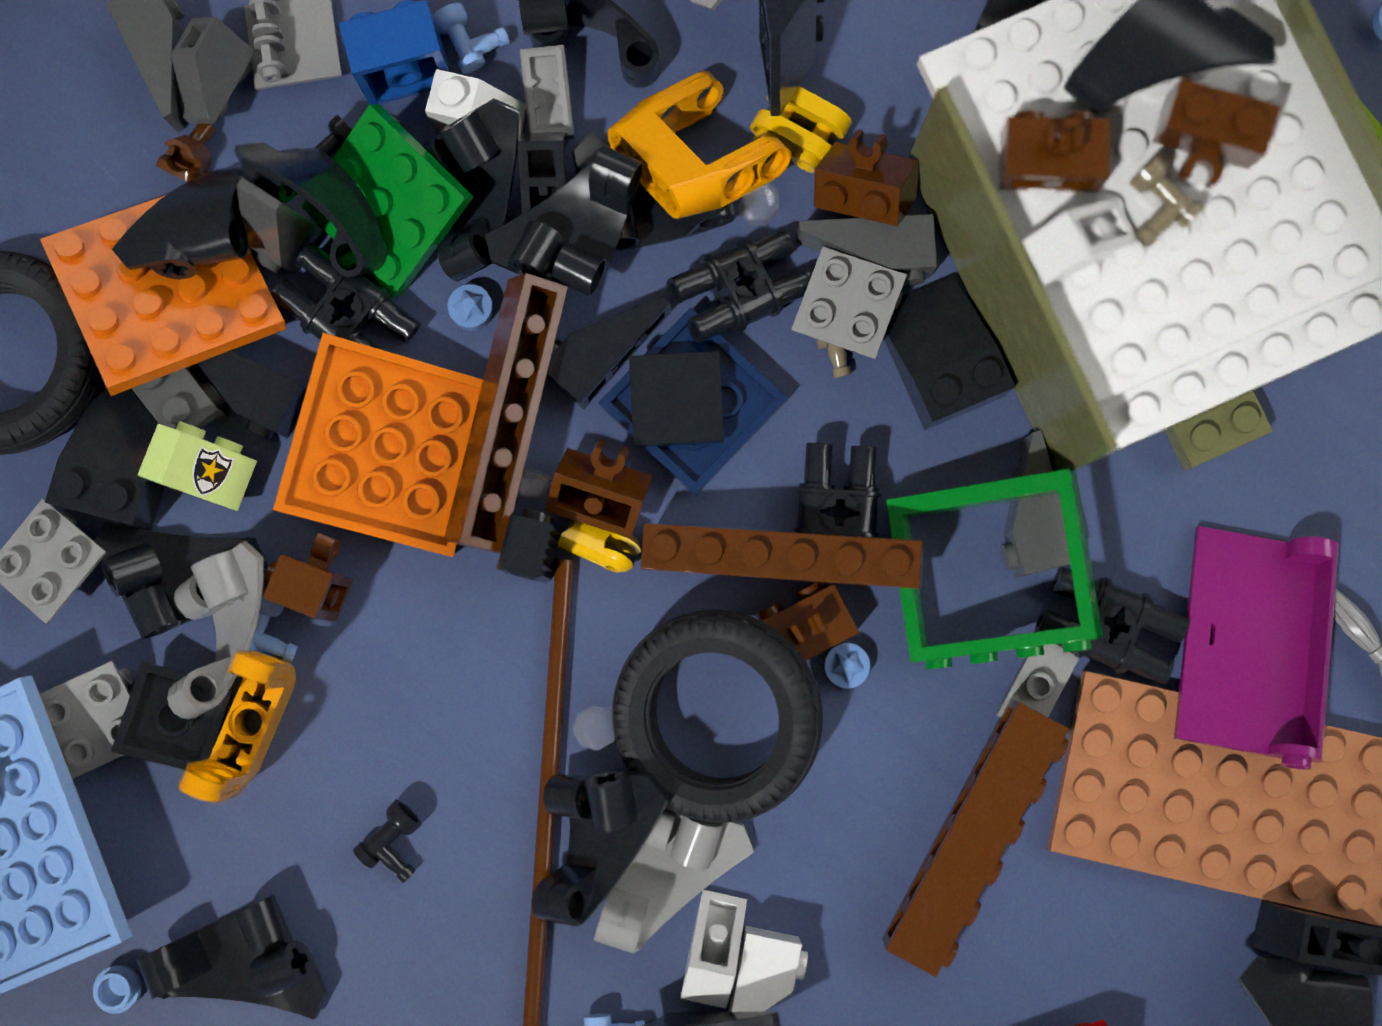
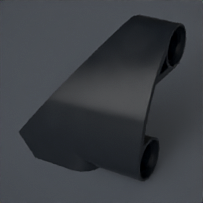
(1162, 43)
(188, 228)

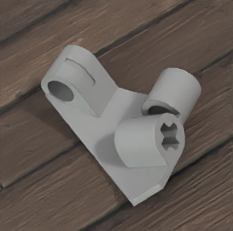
(233, 595)
(667, 874)

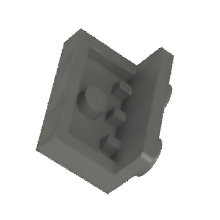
(183, 399)

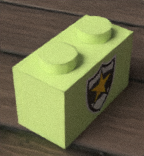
(196, 466)

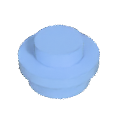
(117, 989)

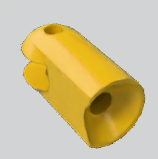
(597, 546)

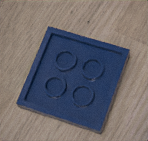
(746, 406)

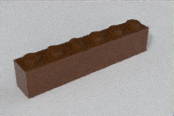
(505, 413)
(783, 555)
(974, 838)

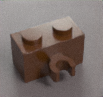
(1215, 128)
(1054, 152)
(866, 181)
(599, 490)
(309, 585)
(814, 622)

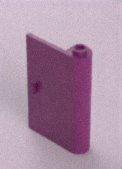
(1269, 649)

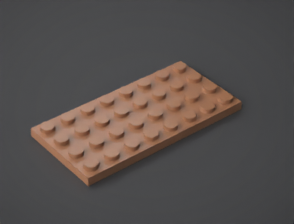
(1219, 812)

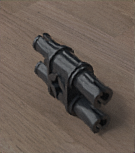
(756, 293)
(365, 298)
(857, 497)
(1132, 614)

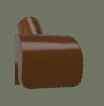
(188, 154)

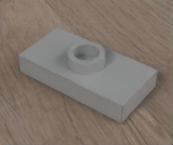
(547, 90)
(1040, 680)

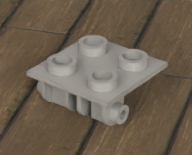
(292, 42)
(849, 302)
(47, 560)
(88, 715)

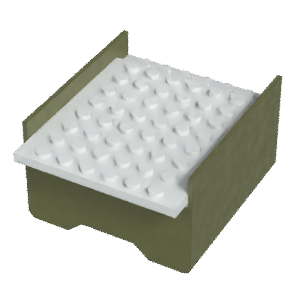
(1210, 312)

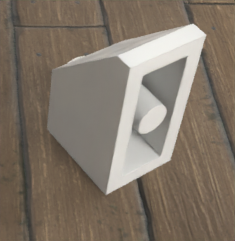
(457, 95)
(1078, 240)
(714, 949)
(766, 969)

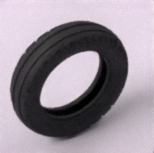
(74, 373)
(779, 665)

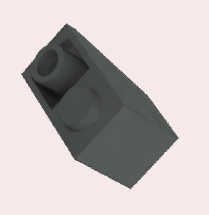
(208, 67)

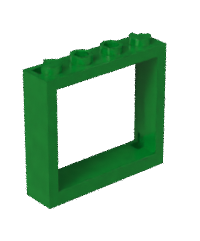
(1028, 644)

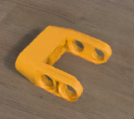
(673, 170)
(263, 675)

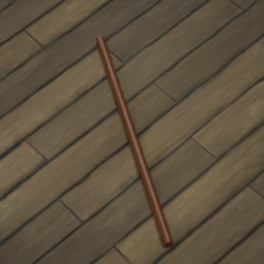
(549, 767)

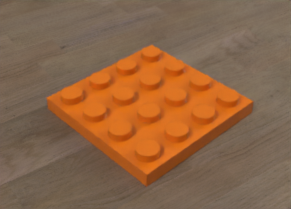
(149, 323)
(379, 445)

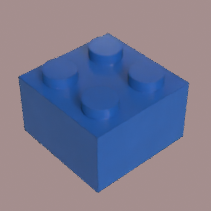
(394, 51)

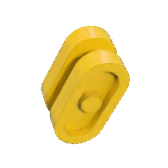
(815, 113)

